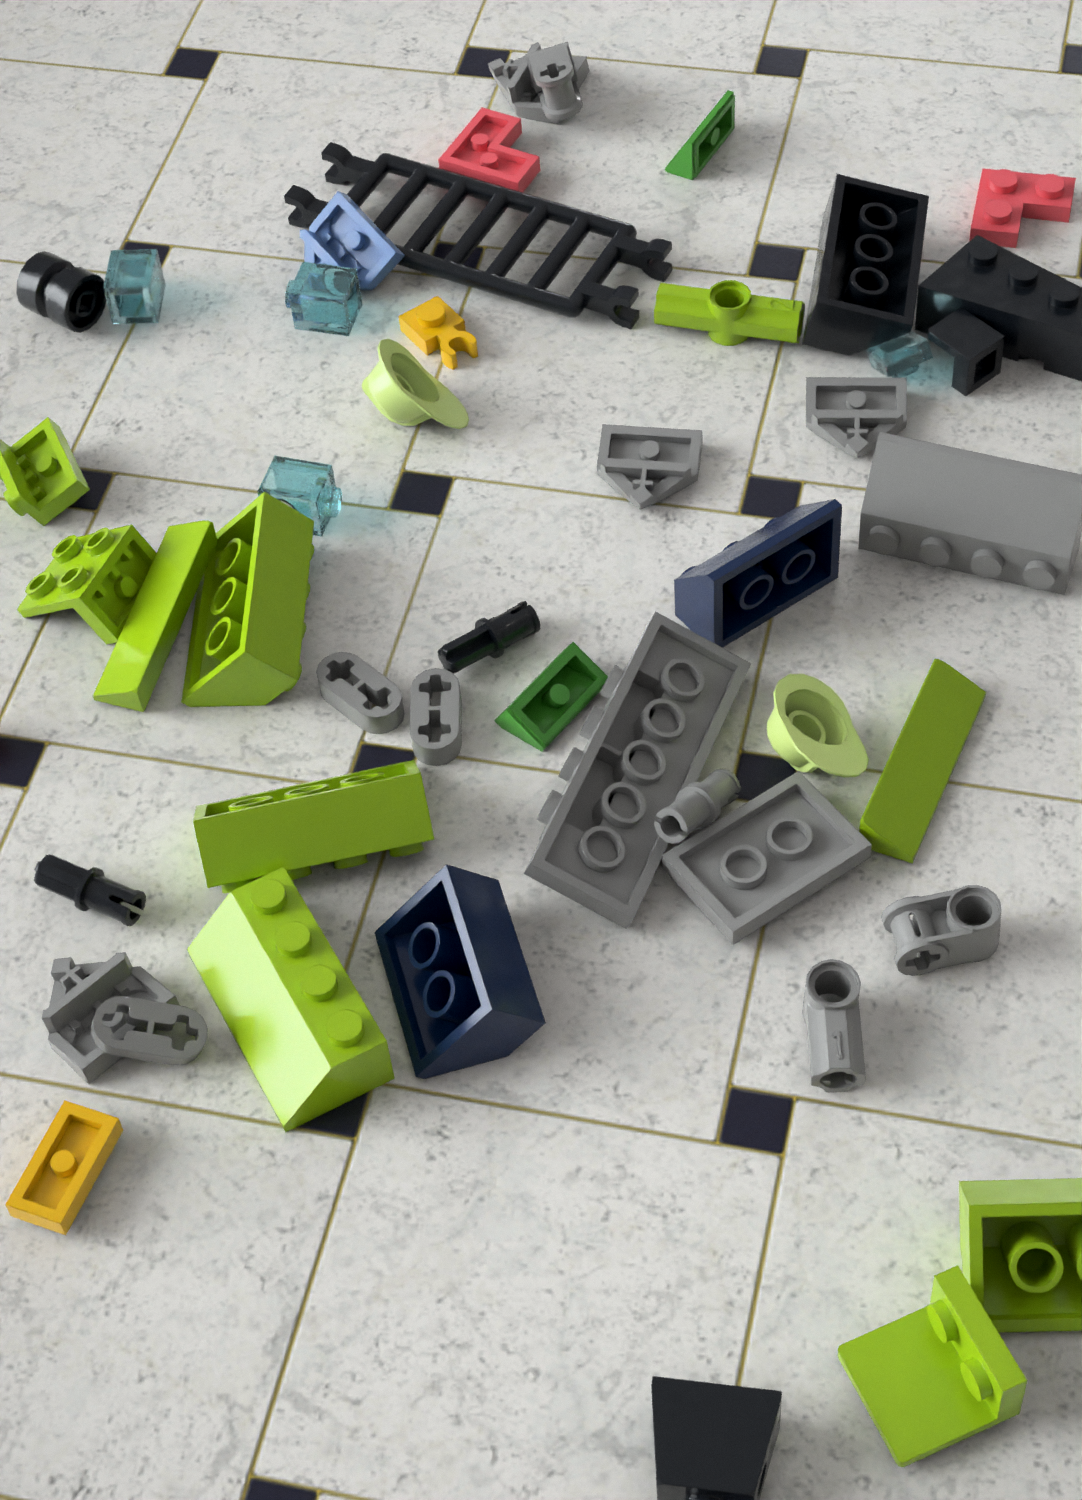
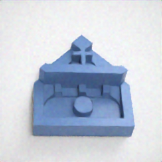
(350, 239)

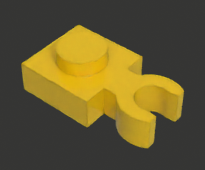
(438, 327)

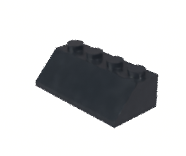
(865, 266)

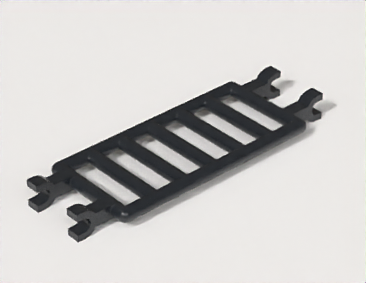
(589, 292)

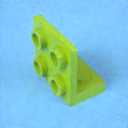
(95, 577)
(935, 1373)

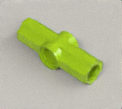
(729, 312)

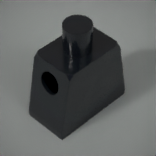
(712, 1439)

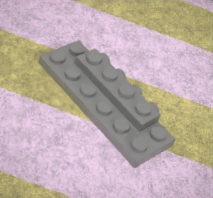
(636, 760)

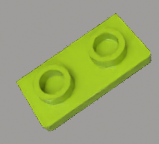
(41, 473)

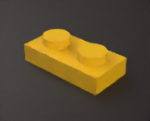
(64, 1167)

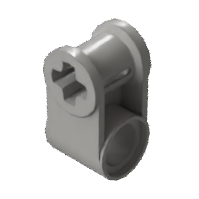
(555, 81)
(941, 930)

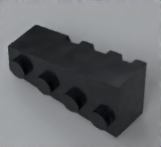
(1015, 297)

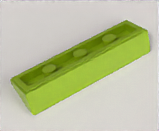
(157, 616)
(921, 762)

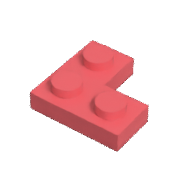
(486, 154)
(1009, 196)

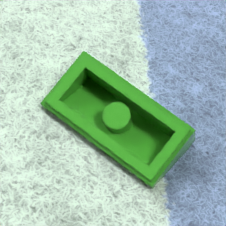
(705, 139)
(553, 698)

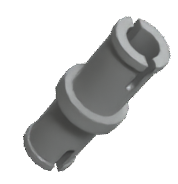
(697, 806)

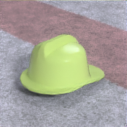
(409, 392)
(814, 728)

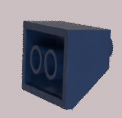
(761, 573)
(458, 974)

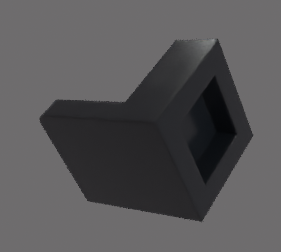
(973, 345)

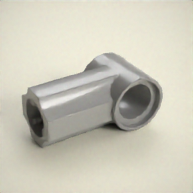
(834, 1028)

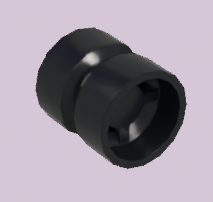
(61, 291)

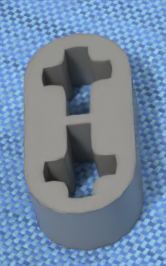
(367, 685)
(425, 717)
(145, 1044)

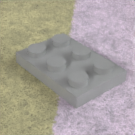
(766, 857)

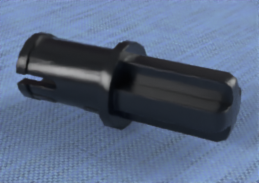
(490, 637)
(89, 889)

